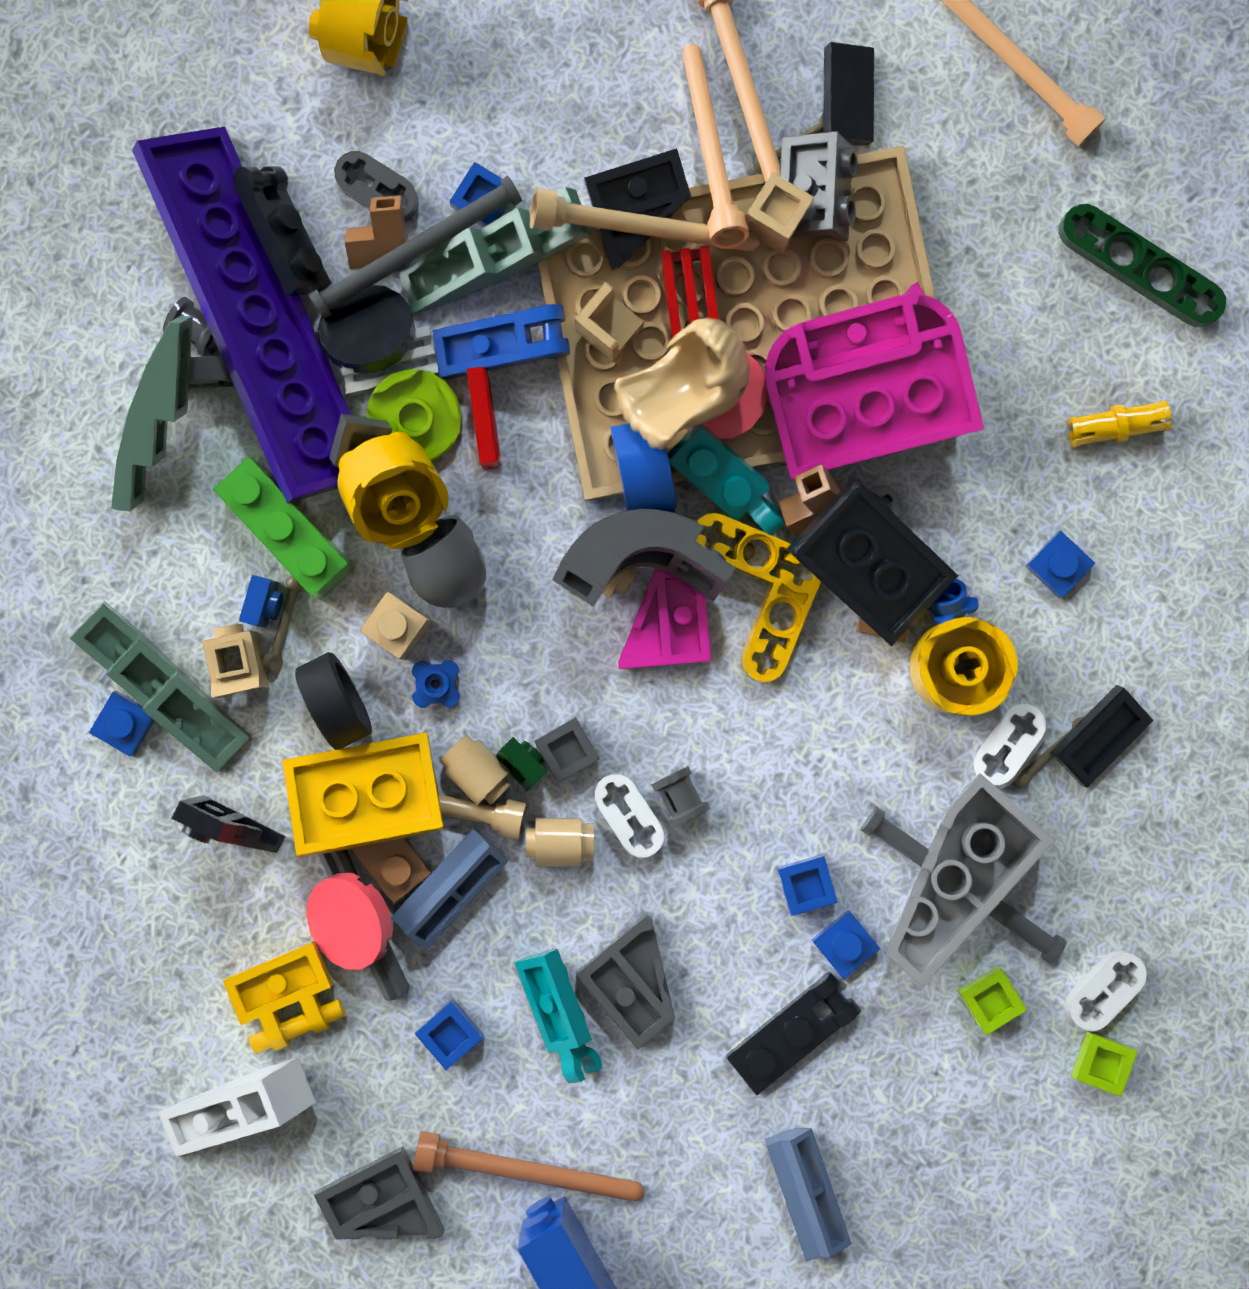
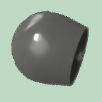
(450, 570)

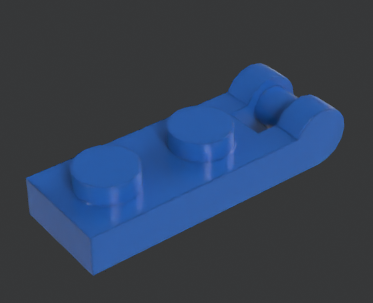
(500, 341)

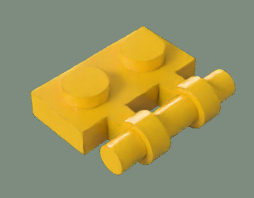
(279, 983)

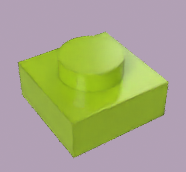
(992, 1000)
(1104, 1063)

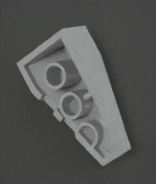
(969, 869)

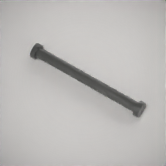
(415, 247)
(1049, 946)

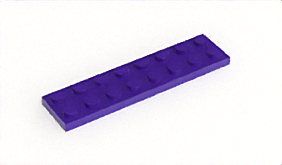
(254, 323)

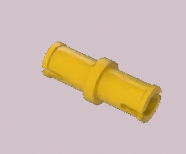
(1119, 423)

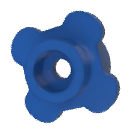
(953, 603)
(425, 674)

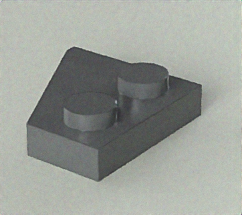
(631, 983)
(380, 1201)

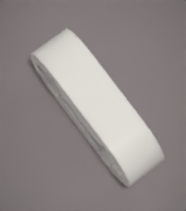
(1001, 738)
(619, 822)
(1114, 998)

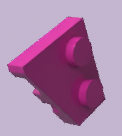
(668, 626)

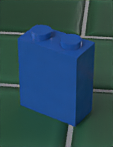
(559, 1249)

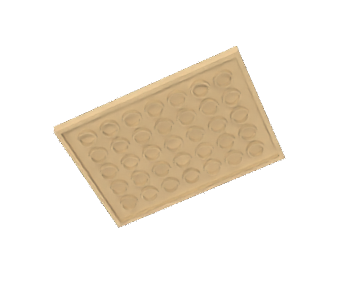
(755, 295)

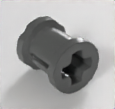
(201, 334)
(680, 797)

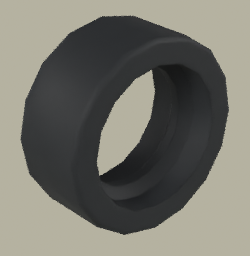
(333, 701)

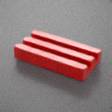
(686, 257)
(484, 418)

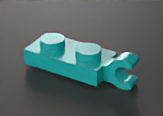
(725, 477)
(558, 1013)

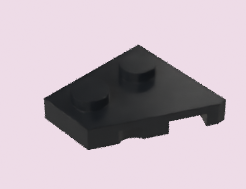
(643, 187)

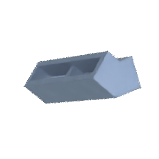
(449, 889)
(808, 1193)

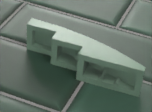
(485, 257)
(158, 399)
(160, 686)

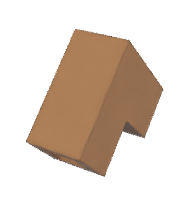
(386, 233)
(815, 492)

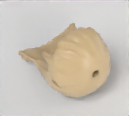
(689, 385)

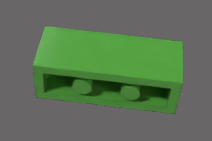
(284, 528)

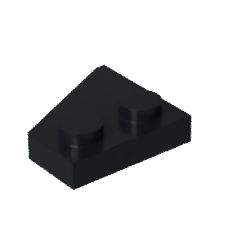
(209, 820)

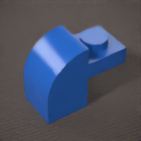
(642, 471)

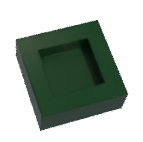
(523, 762)

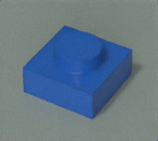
(475, 185)
(1060, 564)
(261, 602)
(122, 724)
(807, 885)
(845, 944)
(449, 1034)

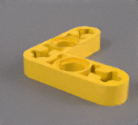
(780, 589)

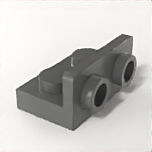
(824, 169)

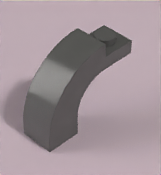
(641, 540)

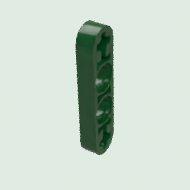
(1145, 258)

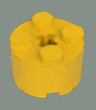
(359, 33)
(392, 490)
(986, 681)

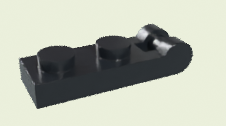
(280, 229)
(791, 1034)

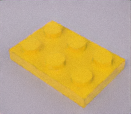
(362, 795)

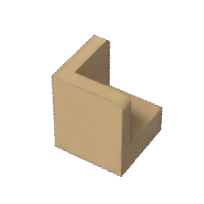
(777, 212)
(607, 323)

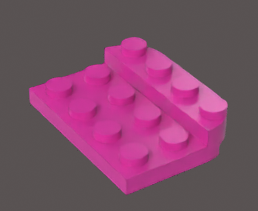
(870, 383)

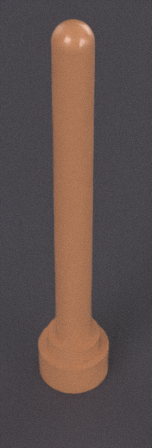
(434, 1154)

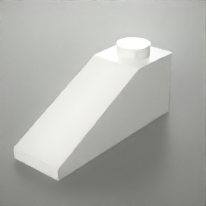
(238, 1108)

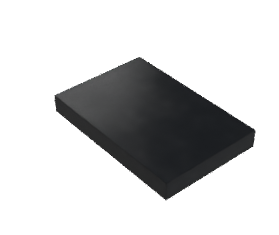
(872, 561)

